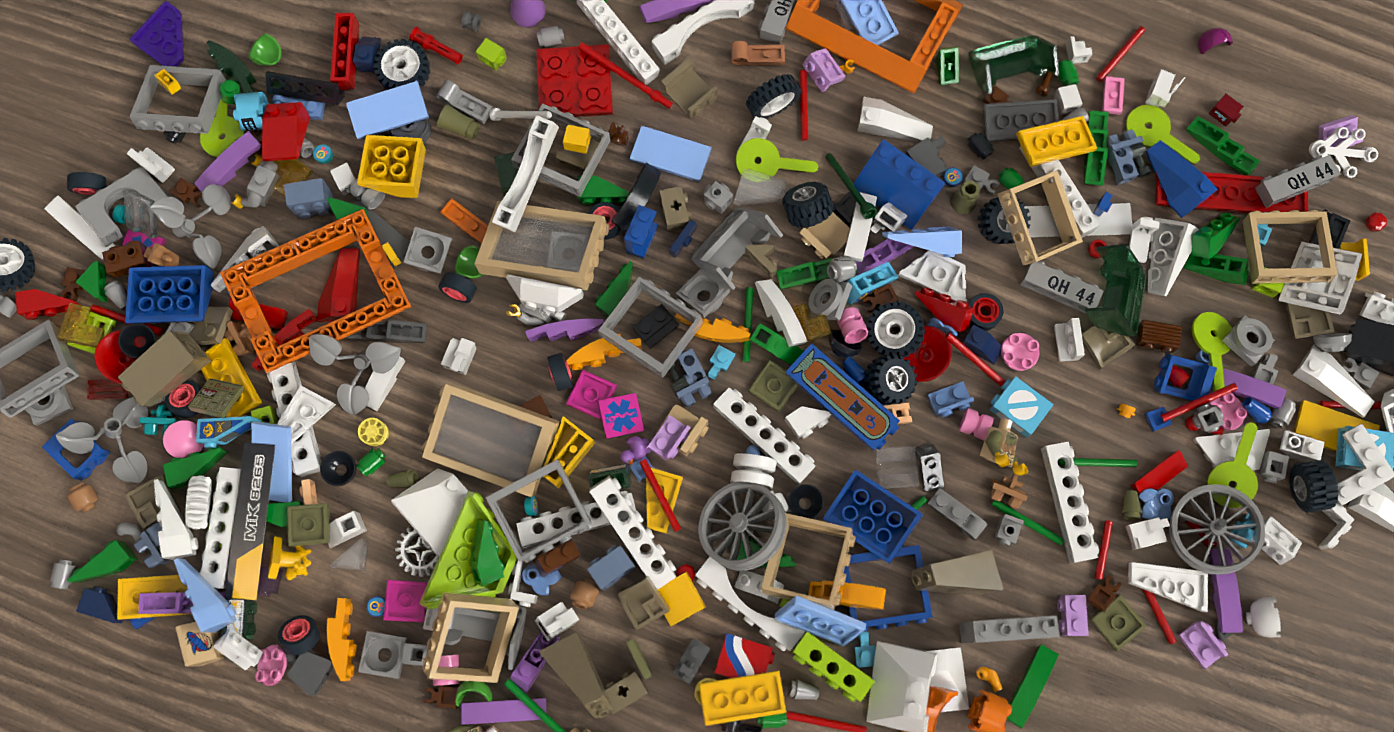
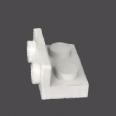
(152, 163)
(1378, 308)
(1069, 340)
(1279, 542)
(238, 649)

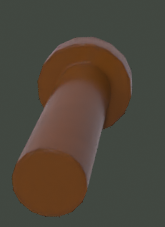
(1042, 89)

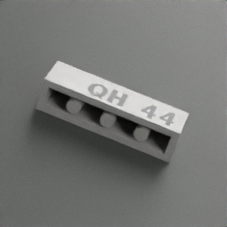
(776, 20)
(1297, 181)
(1061, 287)

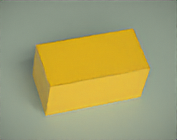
(167, 81)

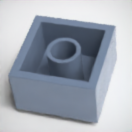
(308, 198)
(611, 567)

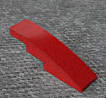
(290, 332)

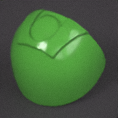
(265, 51)
(465, 263)
(467, 686)

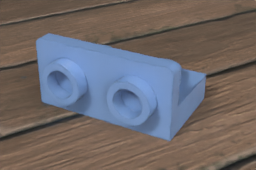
(950, 399)

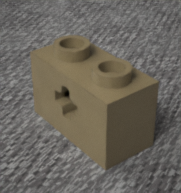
(675, 197)
(635, 686)

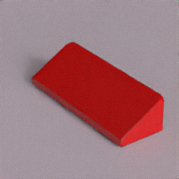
(275, 316)
(1161, 473)

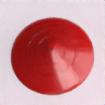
(932, 356)
(111, 359)

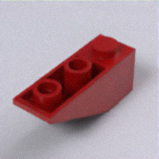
(38, 303)
(949, 311)

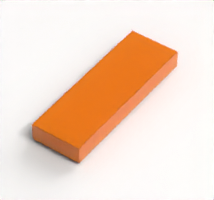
(465, 220)

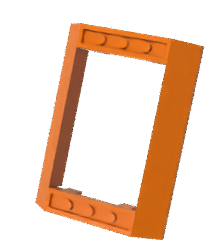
(869, 55)
(295, 253)

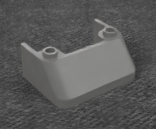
(730, 240)
(482, 625)

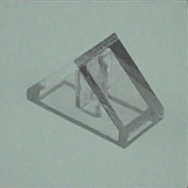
(353, 558)

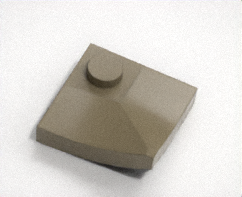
(1308, 321)
(213, 327)
(1105, 345)
(144, 503)
(643, 602)

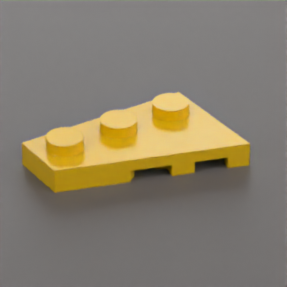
(670, 486)

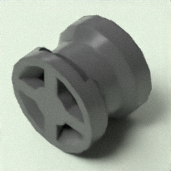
(471, 21)

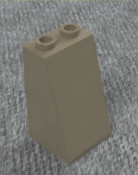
(163, 367)
(964, 575)
(577, 671)

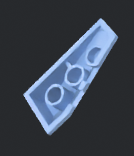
(936, 239)
(210, 607)

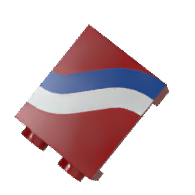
(743, 657)

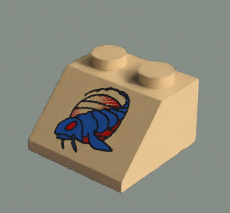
(197, 645)

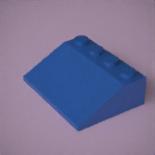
(899, 181)
(168, 294)
(874, 514)

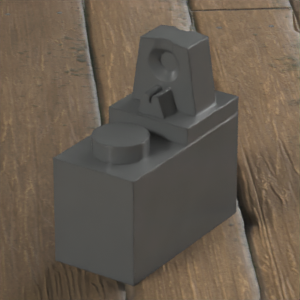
(926, 154)
(691, 660)

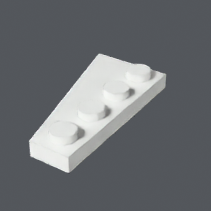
(1176, 584)

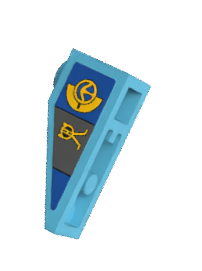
(869, 281)
(222, 430)

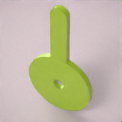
(221, 125)
(1159, 130)
(770, 159)
(1212, 345)
(1237, 470)

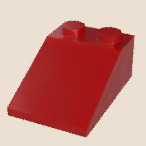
(283, 131)

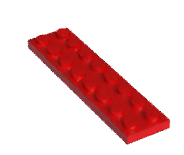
(1237, 195)

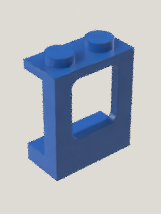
(641, 232)
(1199, 382)
(54, 449)

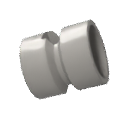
(368, 197)

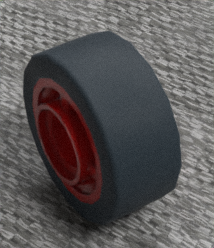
(992, 305)

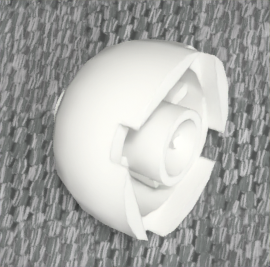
(1264, 617)

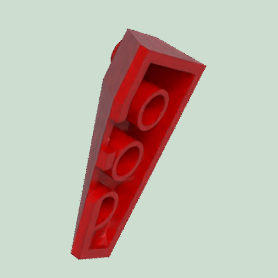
(341, 289)

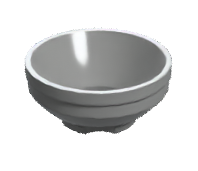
(1333, 342)

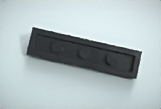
(303, 88)

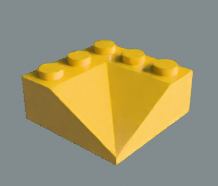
(392, 165)

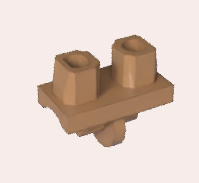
(161, 256)
(241, 335)
(999, 488)

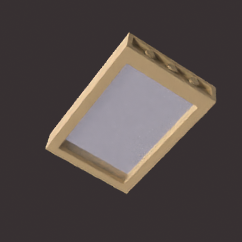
(546, 247)
(488, 437)

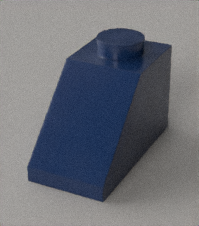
(365, 53)
(982, 344)
(98, 604)

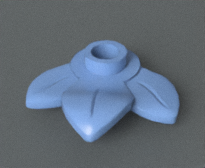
(938, 324)
(1154, 506)
(539, 584)

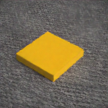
(681, 598)

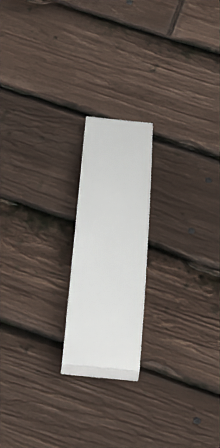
(76, 225)
(859, 231)
(783, 315)

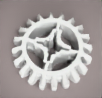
(198, 502)
(405, 549)

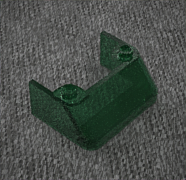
(1013, 58)
(1123, 291)

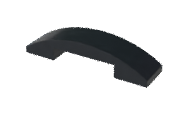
(638, 196)

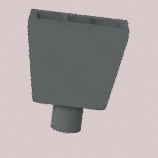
(309, 671)

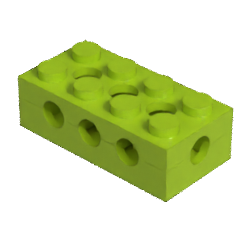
(859, 683)

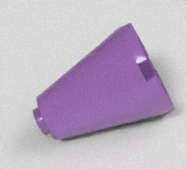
(527, 12)

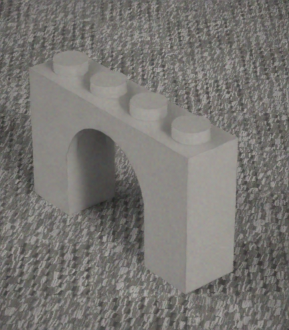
(96, 208)

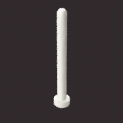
(496, 114)

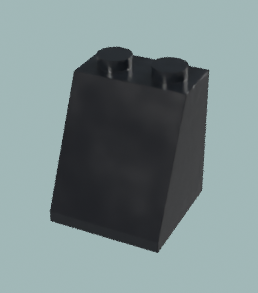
(1372, 345)

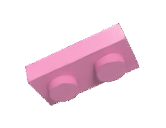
(1113, 95)

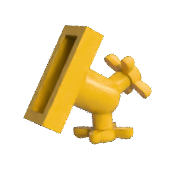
(287, 559)

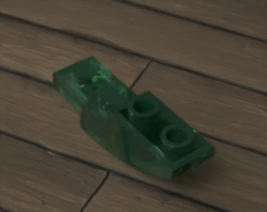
(232, 66)

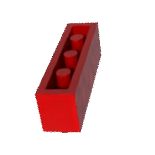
(345, 38)

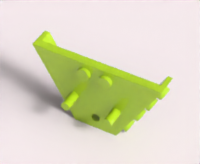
(453, 567)

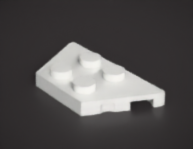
(938, 273)
(1224, 447)

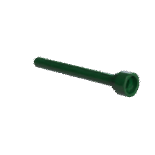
(866, 209)

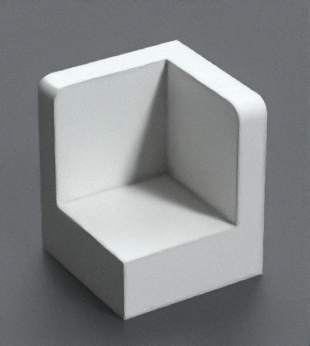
(1077, 51)
(1068, 99)
(343, 177)

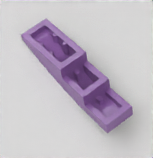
(668, 9)
(228, 162)
(881, 254)
(574, 328)
(1255, 388)
(1226, 595)
(166, 603)
(499, 711)

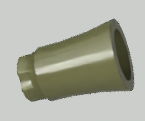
(457, 123)
(965, 198)

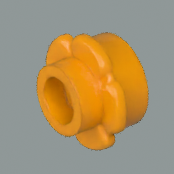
(1126, 410)

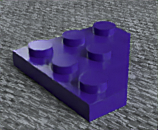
(162, 36)

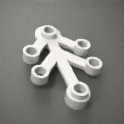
(1341, 150)

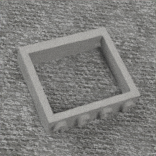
(184, 76)
(554, 177)
(663, 297)
(46, 383)
(548, 544)
(1009, 629)

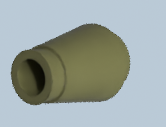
(403, 479)
(1131, 506)

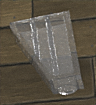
(758, 189)

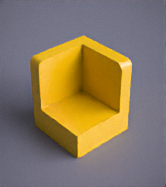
(576, 139)

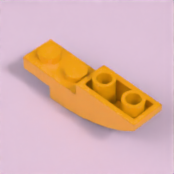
(720, 331)
(595, 352)
(851, 594)
(339, 647)

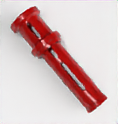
(428, 41)

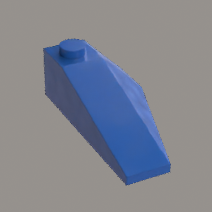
(1181, 181)

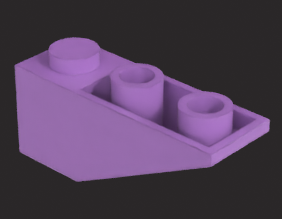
(531, 663)

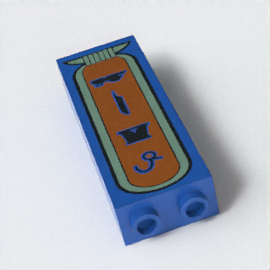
(843, 398)

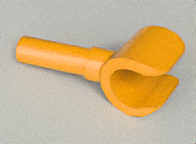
(845, 68)

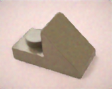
(759, 255)

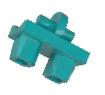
(151, 424)

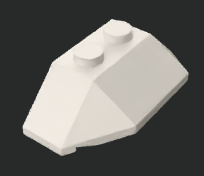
(543, 294)

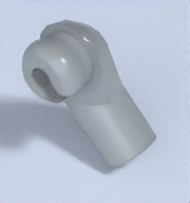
(129, 529)

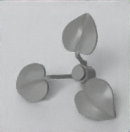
(170, 213)
(380, 355)
(80, 436)

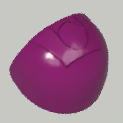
(1212, 38)

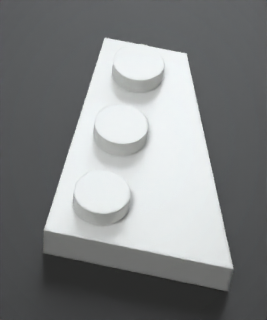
(304, 411)

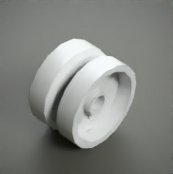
(753, 469)

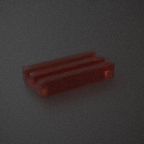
(92, 389)

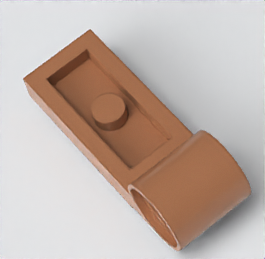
(757, 54)

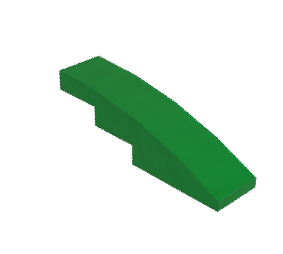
(1223, 147)
(1096, 161)
(804, 274)
(1031, 685)

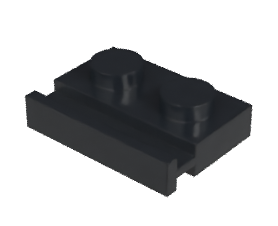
(1338, 227)
(655, 326)

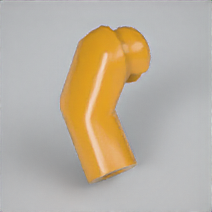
(991, 676)

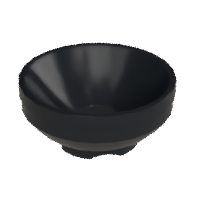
(128, 336)
(841, 347)
(330, 464)
(809, 492)

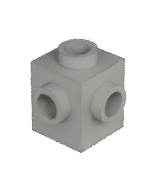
(717, 197)
(1214, 421)

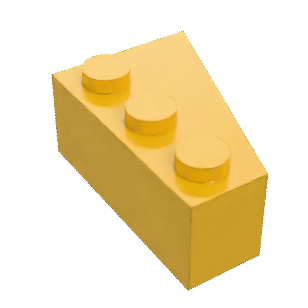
(569, 447)

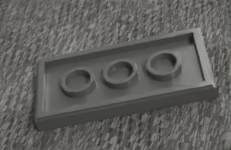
(1006, 119)
(386, 234)

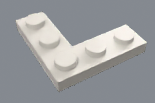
(1375, 470)

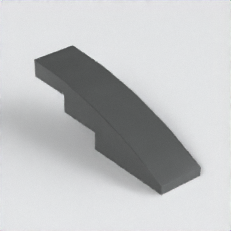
(392, 331)

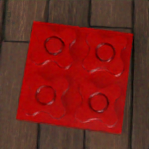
(574, 81)

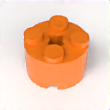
(988, 713)

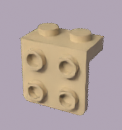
(826, 236)
(698, 428)

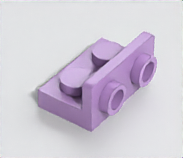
(823, 69)
(1327, 129)
(668, 438)
(1073, 615)
(1202, 643)

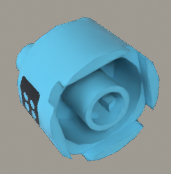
(250, 110)

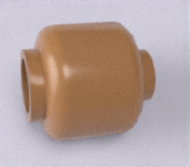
(82, 497)
(584, 594)

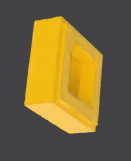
(391, 254)

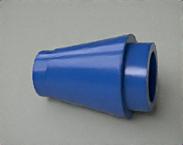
(854, 370)
(1257, 410)

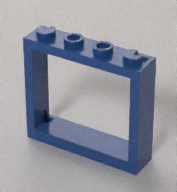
(898, 620)

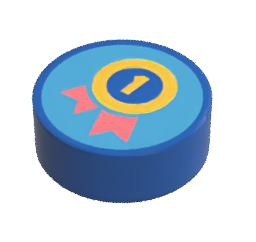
(952, 177)
(376, 606)

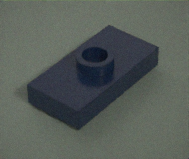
(683, 239)

